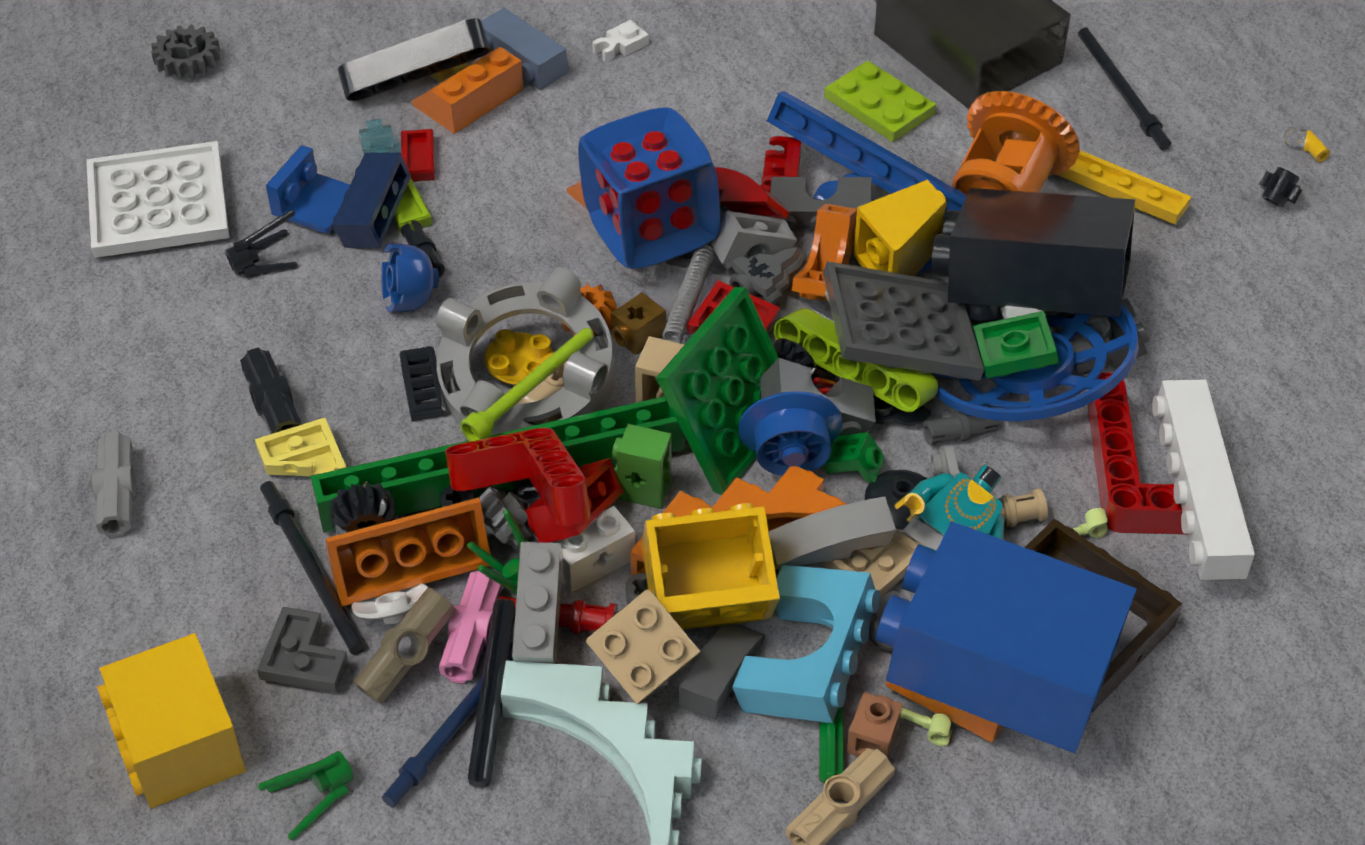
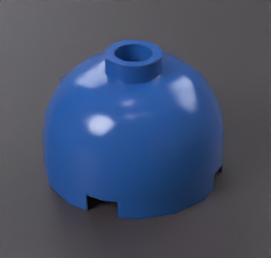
(407, 278)

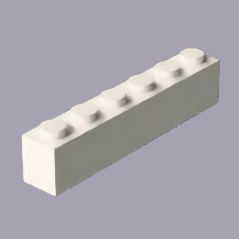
(1203, 480)

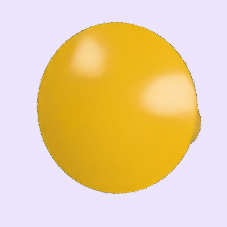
(515, 355)

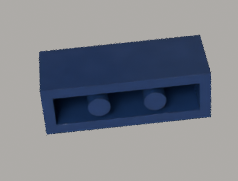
(371, 200)

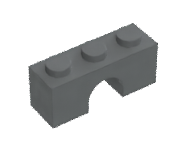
(803, 209)
(851, 397)

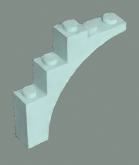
(580, 705)

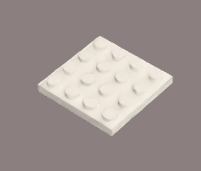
(156, 199)

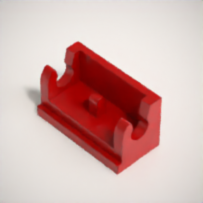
(783, 162)

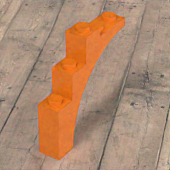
(792, 498)

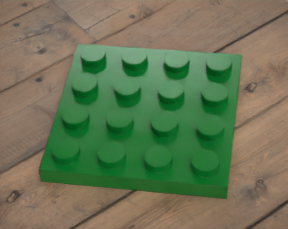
(716, 382)

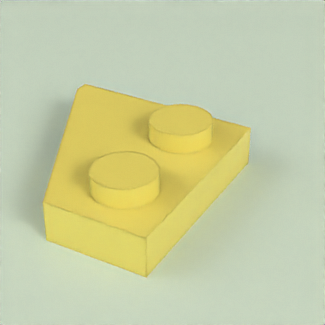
(300, 450)

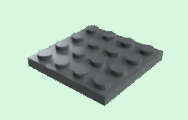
(901, 322)

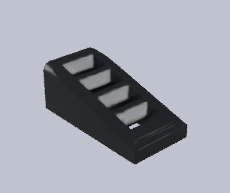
(420, 363)

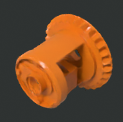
(1005, 158)

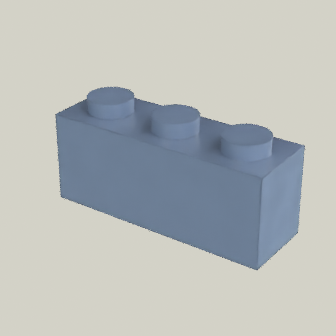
(541, 56)

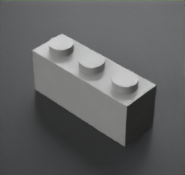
(538, 603)

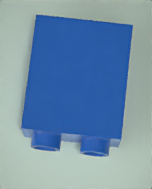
(1005, 634)

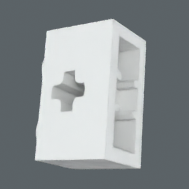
(597, 550)

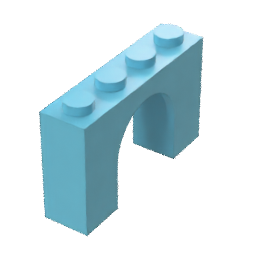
(815, 683)

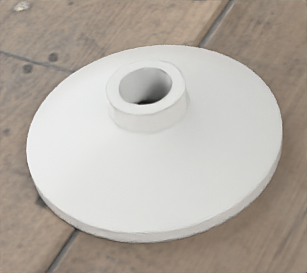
(390, 606)

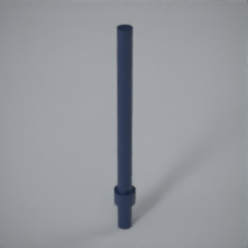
(416, 767)

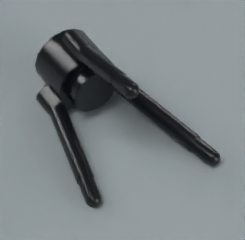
(244, 254)

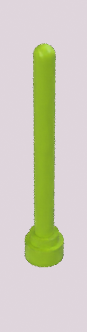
(479, 424)

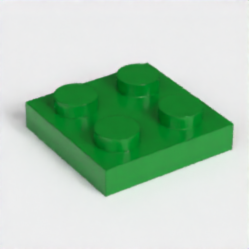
(1015, 344)

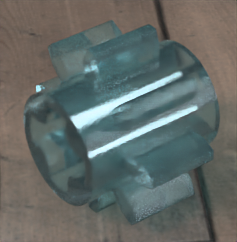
(376, 137)

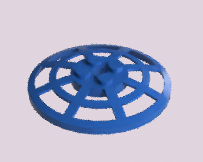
(1039, 380)

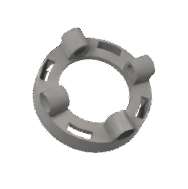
(586, 376)

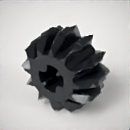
(361, 507)

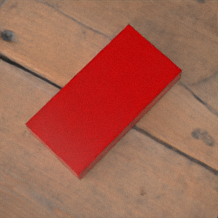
(418, 153)

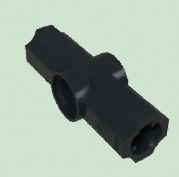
(269, 391)

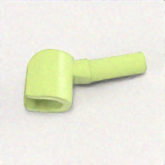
(1095, 523)
(939, 726)

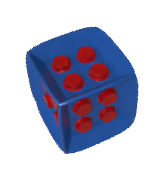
(649, 187)

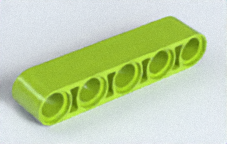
(820, 339)

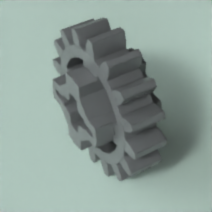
(185, 51)
(494, 503)

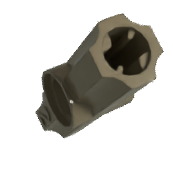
(387, 664)

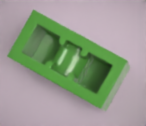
(643, 465)

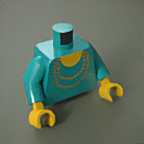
(958, 500)

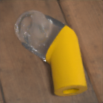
(1306, 141)

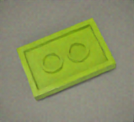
(880, 100)

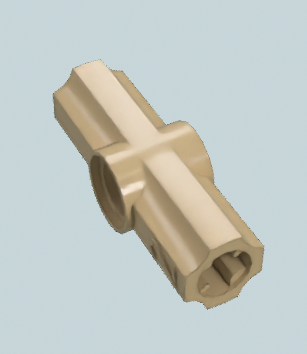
(854, 785)

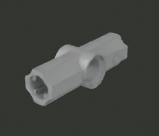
(114, 484)

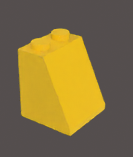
(899, 229)

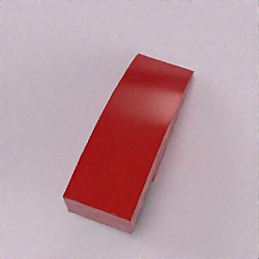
(746, 196)

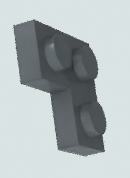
(294, 659)

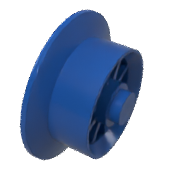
(791, 430)

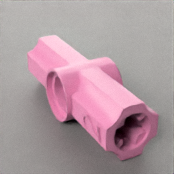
(469, 628)

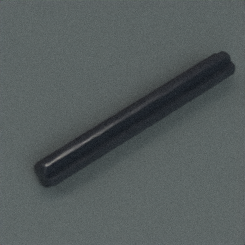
(490, 694)

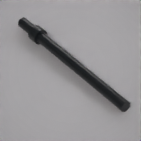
(1148, 122)
(283, 515)

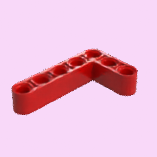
(519, 456)
(1127, 503)

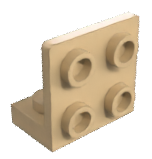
(642, 646)

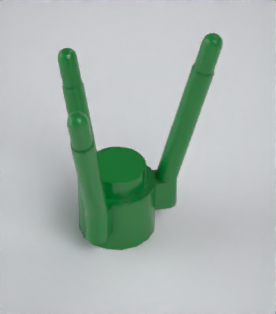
(511, 569)
(326, 774)

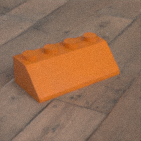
(407, 551)

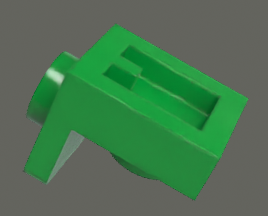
(855, 453)

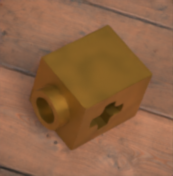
(637, 321)

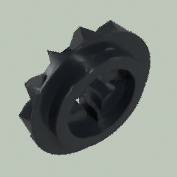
(795, 353)

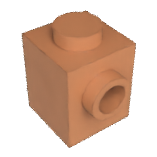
(874, 725)

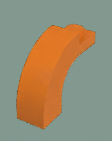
(831, 243)

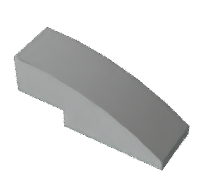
(833, 533)

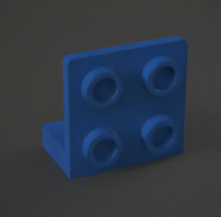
(306, 192)

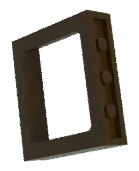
(1150, 602)

